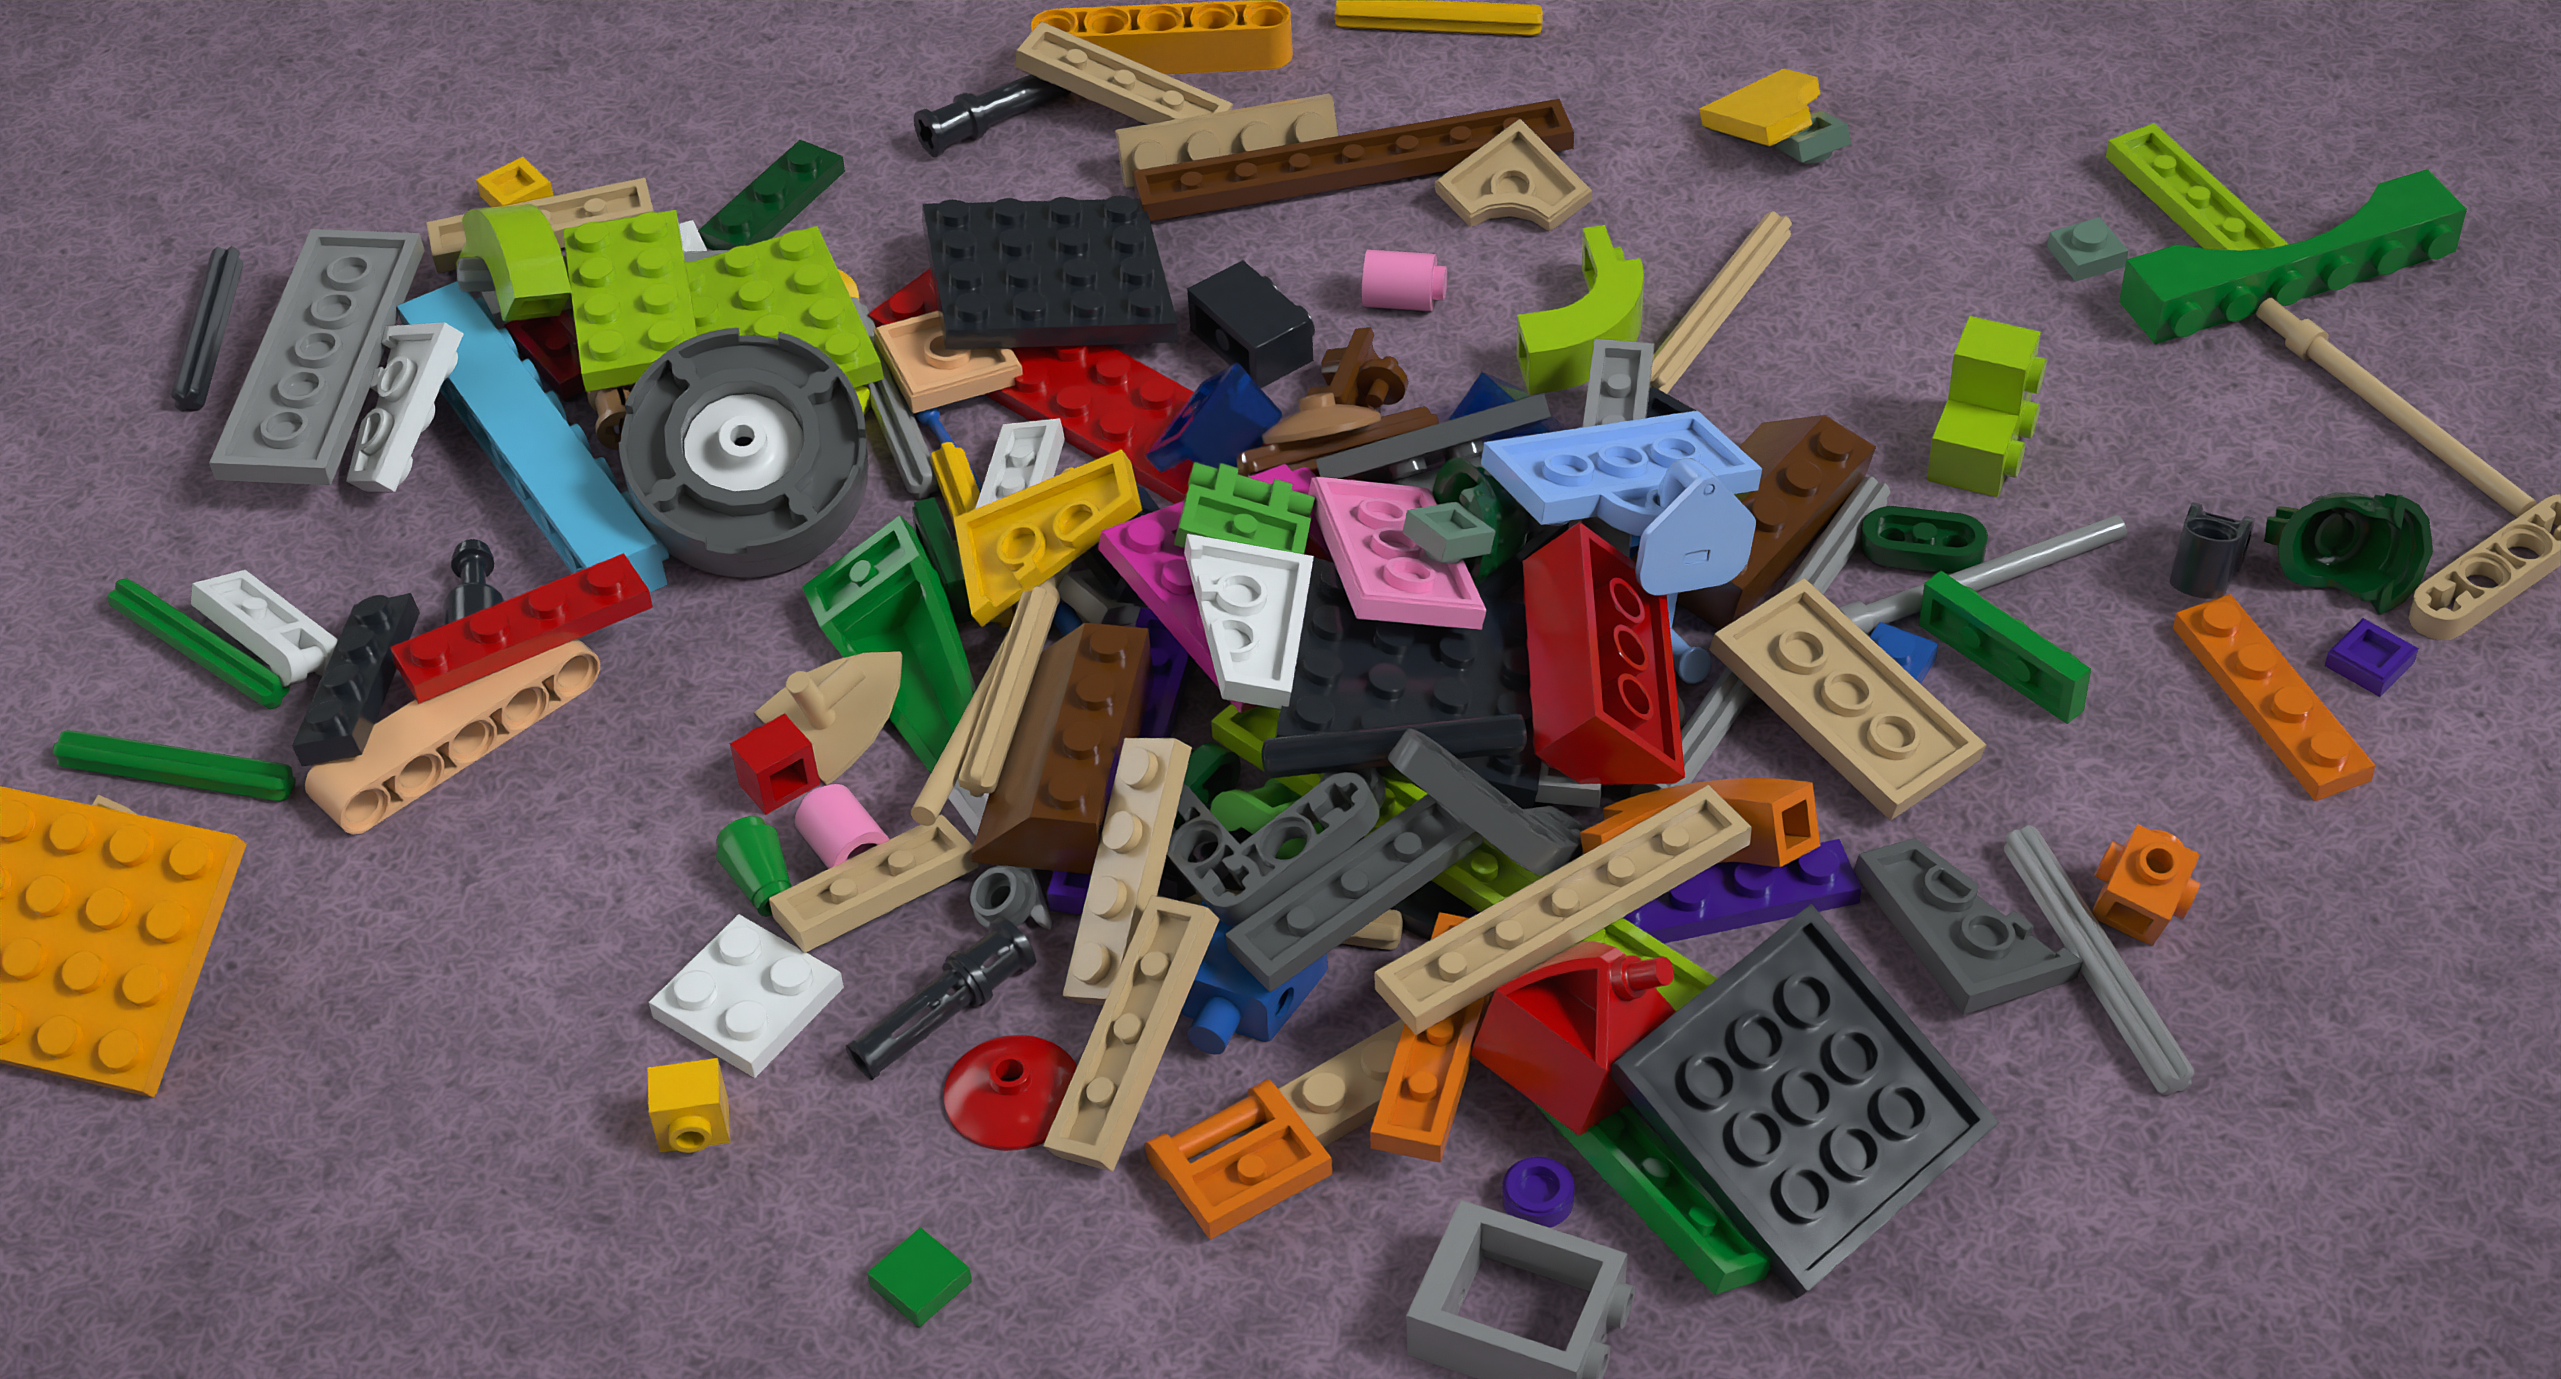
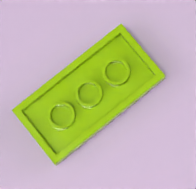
(628, 295)

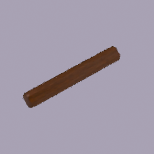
(1306, 451)

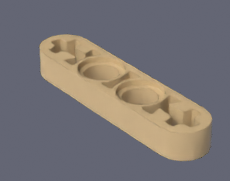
(2491, 559)

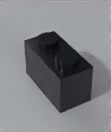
(1251, 323)

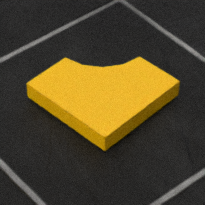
(1765, 109)

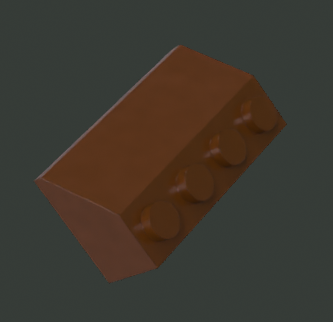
(1803, 483)
(1067, 751)

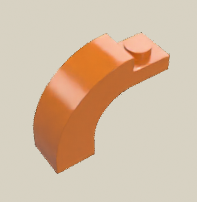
(1776, 809)

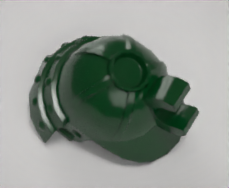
(1489, 502)
(2356, 544)

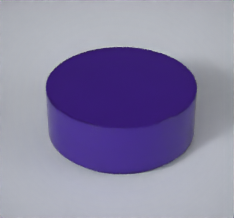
(1538, 1191)

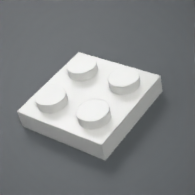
(746, 995)

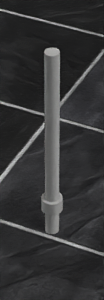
(1991, 571)

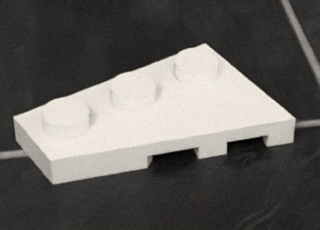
(405, 407)
(1251, 615)

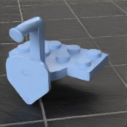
(1650, 478)

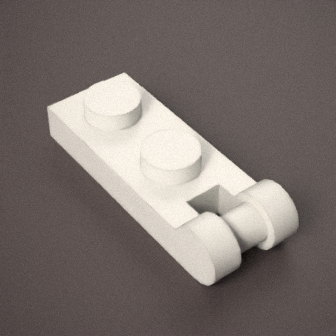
(265, 624)

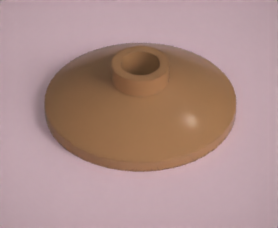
(1319, 418)

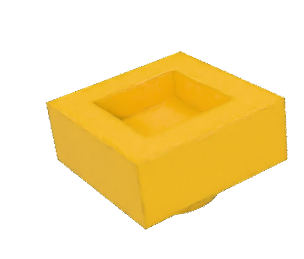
(513, 184)

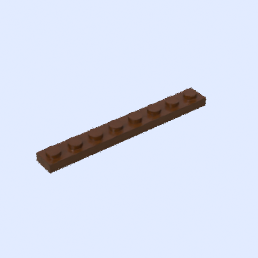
(1338, 161)

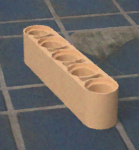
(446, 734)

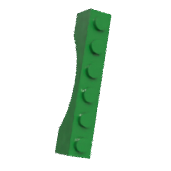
(2197, 288)

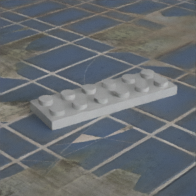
(317, 358)

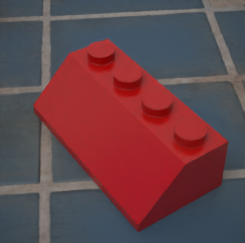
(1600, 666)

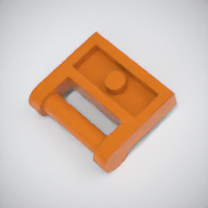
(1247, 1172)

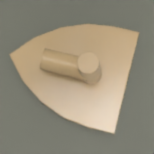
(839, 707)

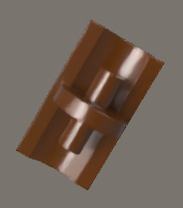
(1360, 376)

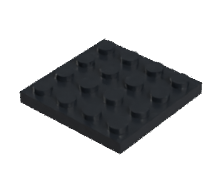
(1047, 273)
(1409, 673)
(1803, 1099)

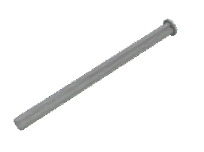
(1819, 568)

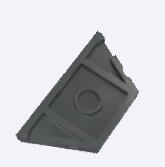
(1413, 451)

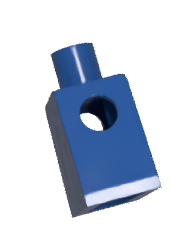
(1232, 1000)

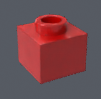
(775, 764)

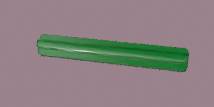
(198, 643)
(174, 765)

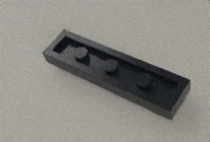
(355, 680)

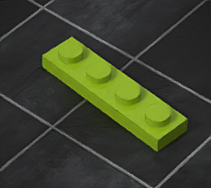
(2188, 192)

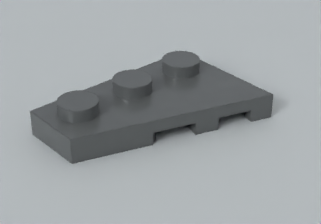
(1955, 933)

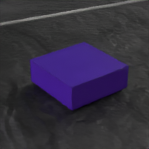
(2371, 657)

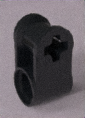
(2209, 552)

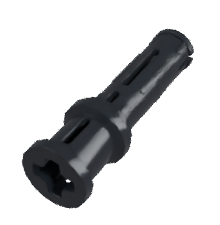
(973, 114)
(971, 985)

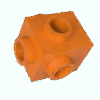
(2145, 883)

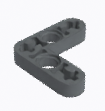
(1533, 837)
(1255, 861)

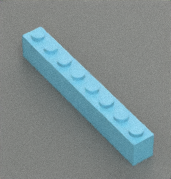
(532, 443)

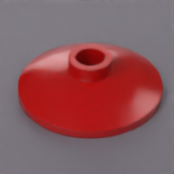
(1004, 1112)

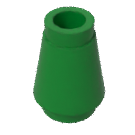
(753, 860)

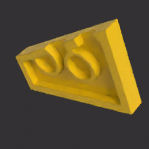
(1040, 531)

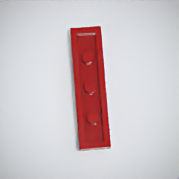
(521, 628)

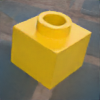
(688, 1105)

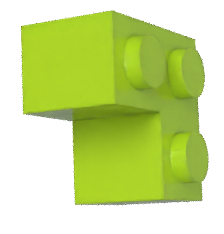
(1987, 407)

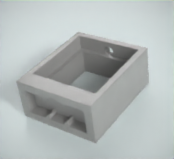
(1490, 1353)

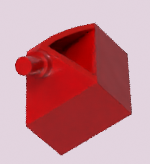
(1567, 1025)

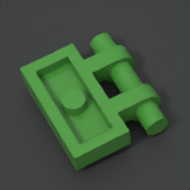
(1244, 510)

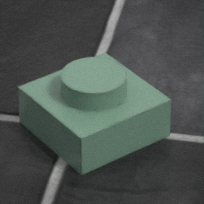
(1818, 140)
(2087, 249)
(1448, 532)

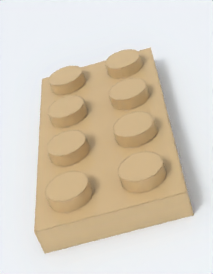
(1847, 698)

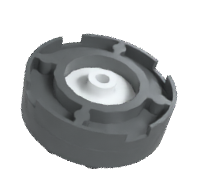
(744, 452)

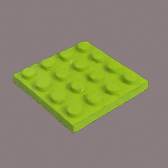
(788, 289)

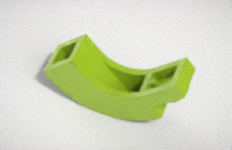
(520, 258)
(1559, 343)

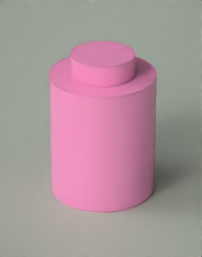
(1402, 280)
(836, 825)

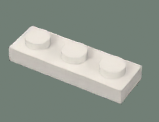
(1022, 458)

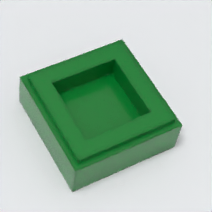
(919, 1277)

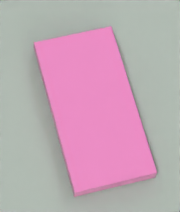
(1381, 566)

